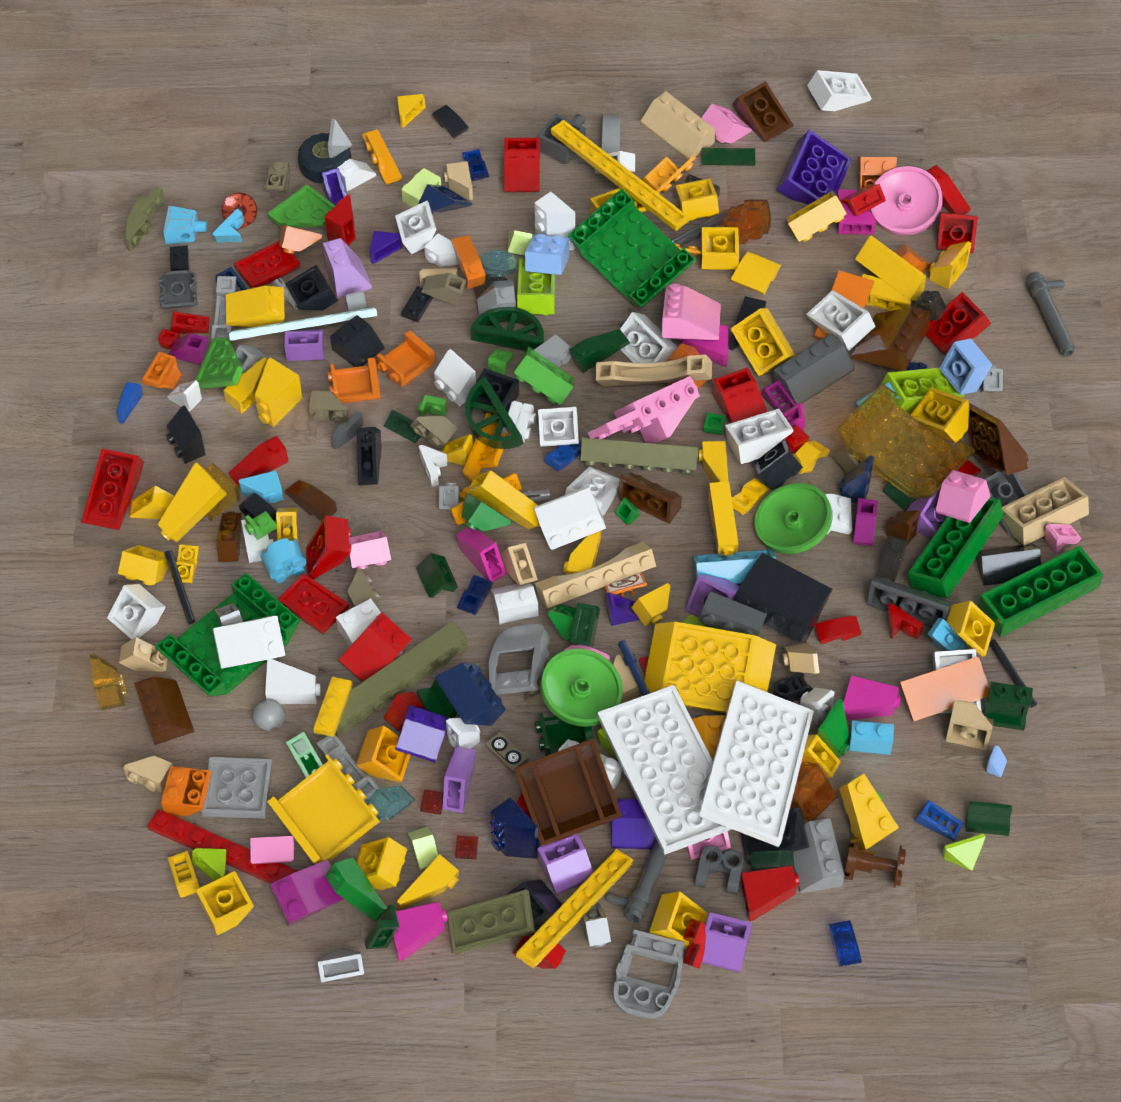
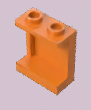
(406, 360)
(355, 383)

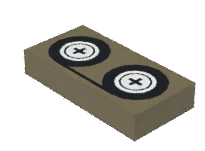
(506, 752)

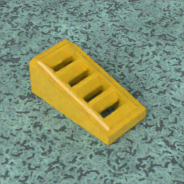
(188, 885)

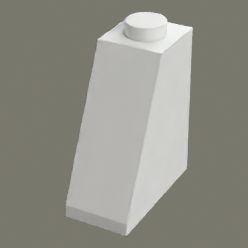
(290, 684)

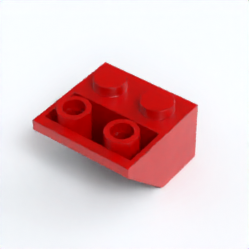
(341, 221)

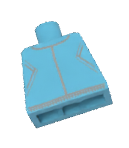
(182, 225)

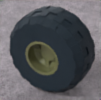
(315, 159)

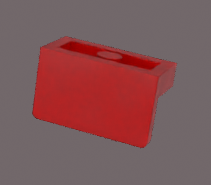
(865, 199)

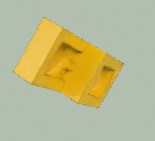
(749, 496)

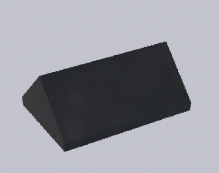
(1006, 563)

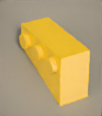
(866, 812)

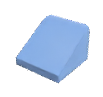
(996, 762)

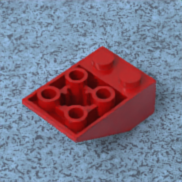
(521, 164)
(738, 395)

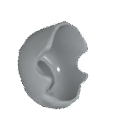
(268, 715)

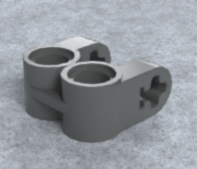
(720, 865)

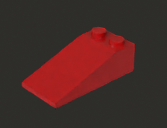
(112, 489)

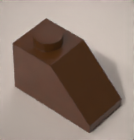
(904, 525)

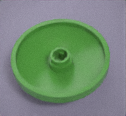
(793, 518)
(579, 686)

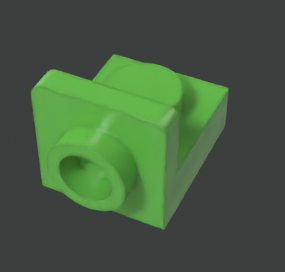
(499, 361)
(432, 405)
(260, 525)

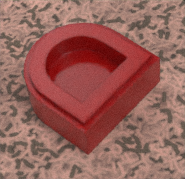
(167, 338)

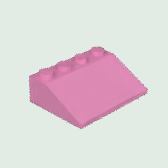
(689, 314)

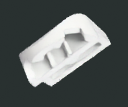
(841, 513)

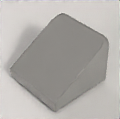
(355, 301)

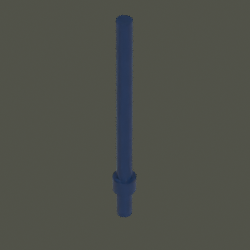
(630, 661)

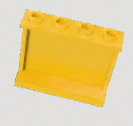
(325, 812)

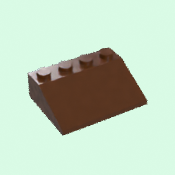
(894, 338)
(994, 443)

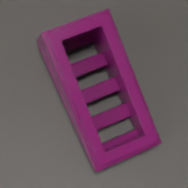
(781, 392)

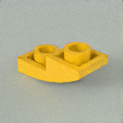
(187, 562)

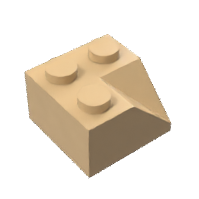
(969, 726)

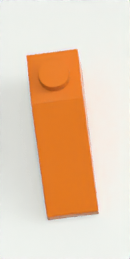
(469, 261)

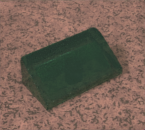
(401, 425)
(770, 860)

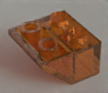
(812, 791)

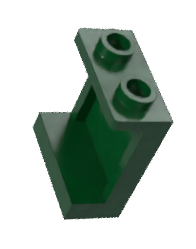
(1008, 705)
(557, 732)

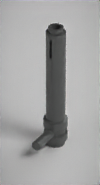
(1040, 291)
(641, 897)

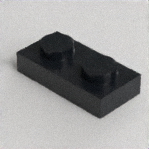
(179, 258)
(416, 305)

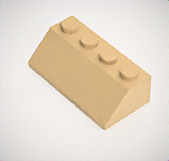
(678, 126)
(1053, 504)

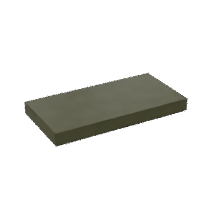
(490, 922)

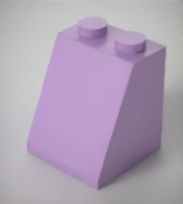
(345, 268)

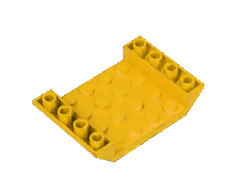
(707, 663)

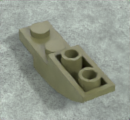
(140, 215)

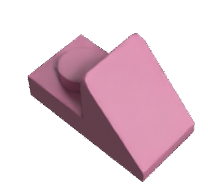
(1060, 534)

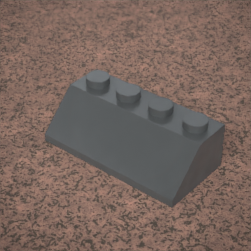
(814, 369)
(916, 603)

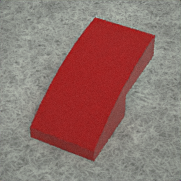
(838, 628)
(696, 936)

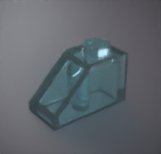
(390, 802)

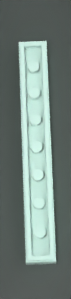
(301, 323)

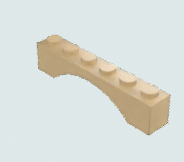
(622, 373)
(567, 587)

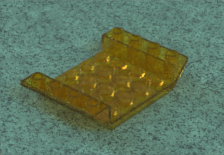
(902, 447)

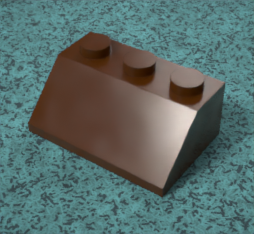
(649, 497)
(163, 709)

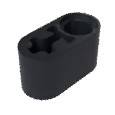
(255, 505)

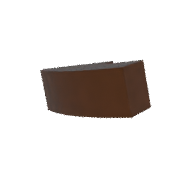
(311, 499)

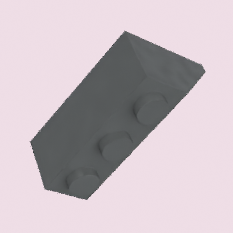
(731, 615)

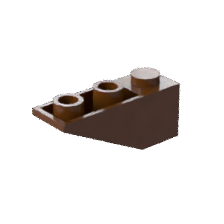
(229, 537)

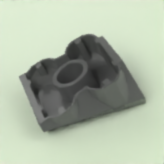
(178, 289)

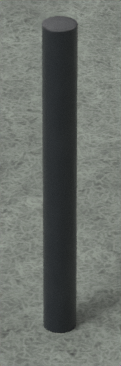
(179, 587)
(1009, 667)

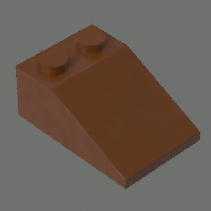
(762, 112)

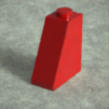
(767, 889)

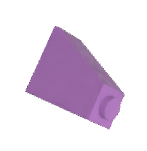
(458, 779)

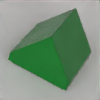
(627, 511)

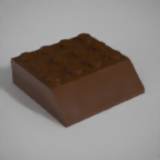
(568, 792)

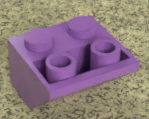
(305, 344)
(565, 863)
(726, 942)

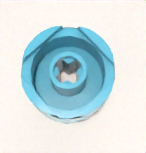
(283, 559)

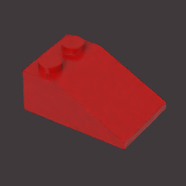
(959, 322)
(328, 546)
(374, 648)

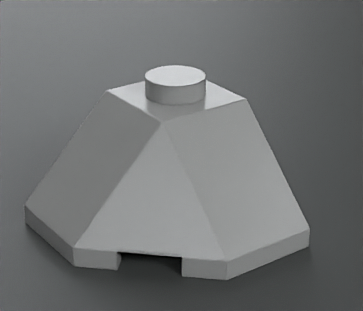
(497, 295)

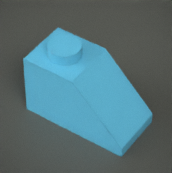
(265, 485)

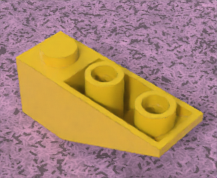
(243, 394)

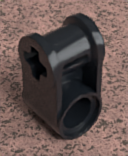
(792, 686)

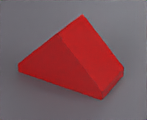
(399, 707)

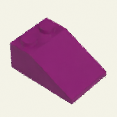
(304, 893)

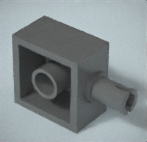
(552, 146)

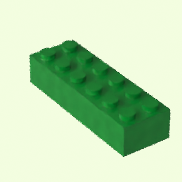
(954, 550)
(1040, 590)

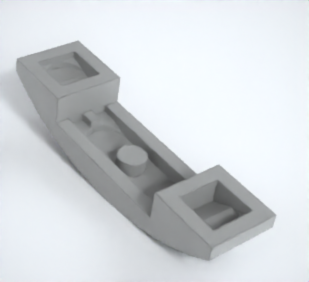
(611, 133)
(225, 285)
(336, 749)

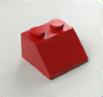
(956, 229)

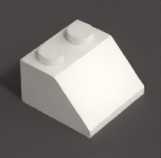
(416, 227)
(454, 378)
(558, 426)
(514, 602)
(135, 611)

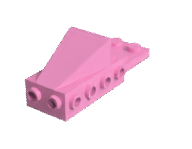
(653, 415)

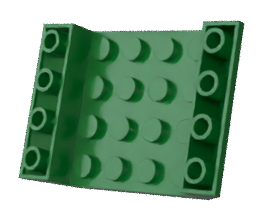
(629, 250)
(196, 648)

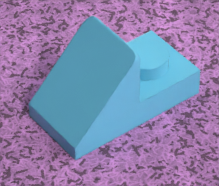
(226, 231)
(945, 637)

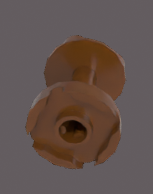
(866, 861)

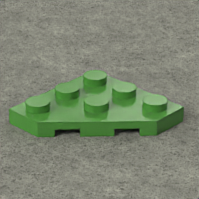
(302, 209)
(219, 365)

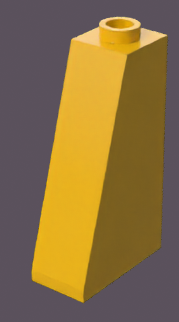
(504, 498)
(191, 503)
(722, 518)

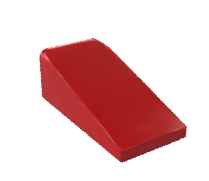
(189, 323)

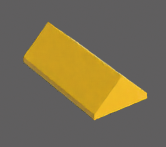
(892, 268)

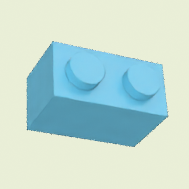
(871, 737)

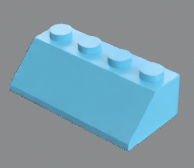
(731, 567)

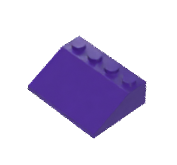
(813, 169)

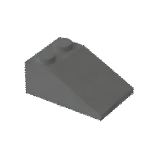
(1006, 489)

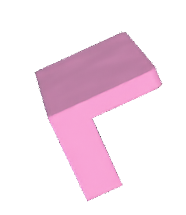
(272, 849)

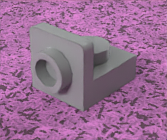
(993, 381)
(449, 496)

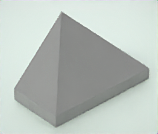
(337, 140)
(340, 965)

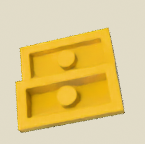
(755, 273)

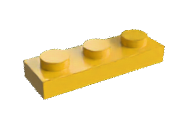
(332, 706)

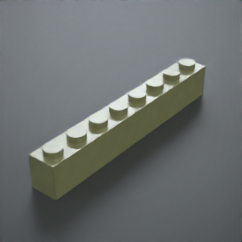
(401, 675)

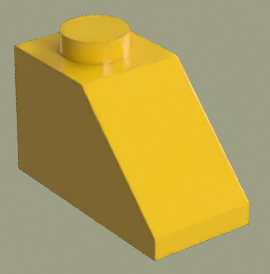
(151, 504)
(287, 523)
(652, 605)
(818, 752)

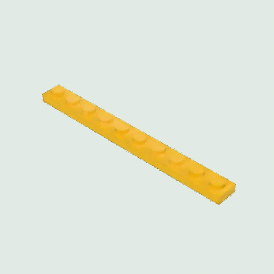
(620, 175)

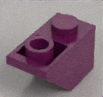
(190, 348)
(865, 521)

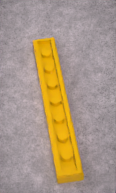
(574, 908)

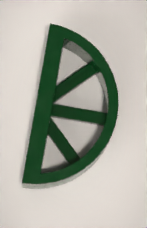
(483, 332)
(496, 441)

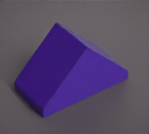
(333, 185)
(384, 244)
(619, 609)

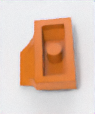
(162, 372)

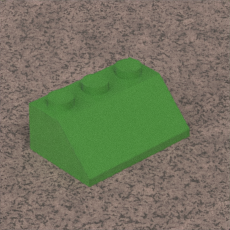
(544, 376)

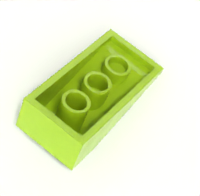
(535, 291)
(915, 384)

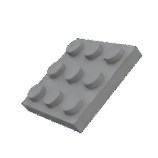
(238, 787)

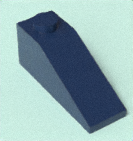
(858, 481)

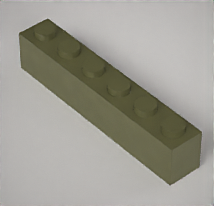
(640, 454)

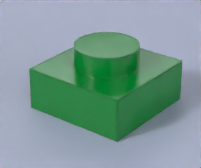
(714, 423)

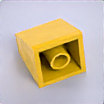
(277, 392)

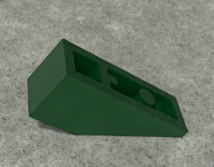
(597, 349)

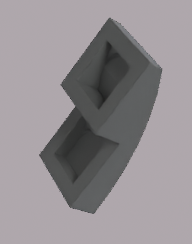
(344, 432)

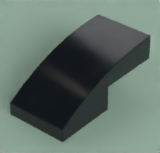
(450, 120)

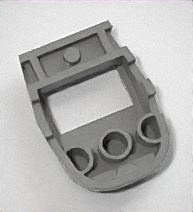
(519, 639)
(642, 997)

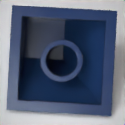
(443, 199)

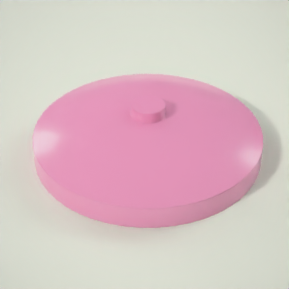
(910, 203)

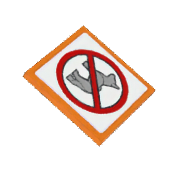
(627, 584)

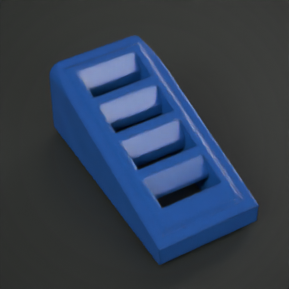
(130, 397)
(928, 822)

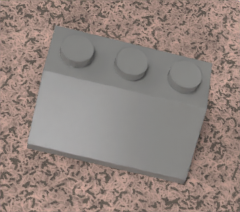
(820, 864)

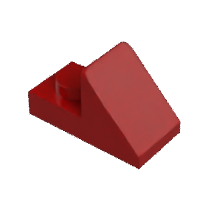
(899, 619)

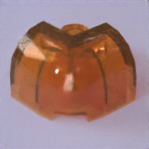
(751, 218)

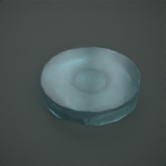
(499, 263)

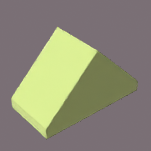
(518, 242)
(423, 846)

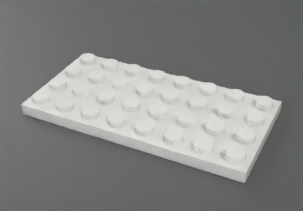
(756, 763)
(663, 765)

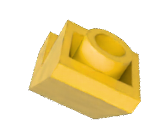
(810, 453)

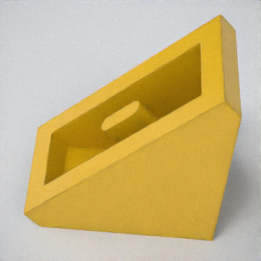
(410, 107)
(458, 449)

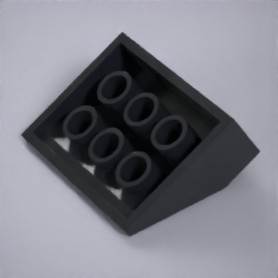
(785, 595)

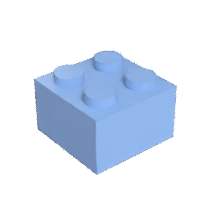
(547, 254)
(965, 366)

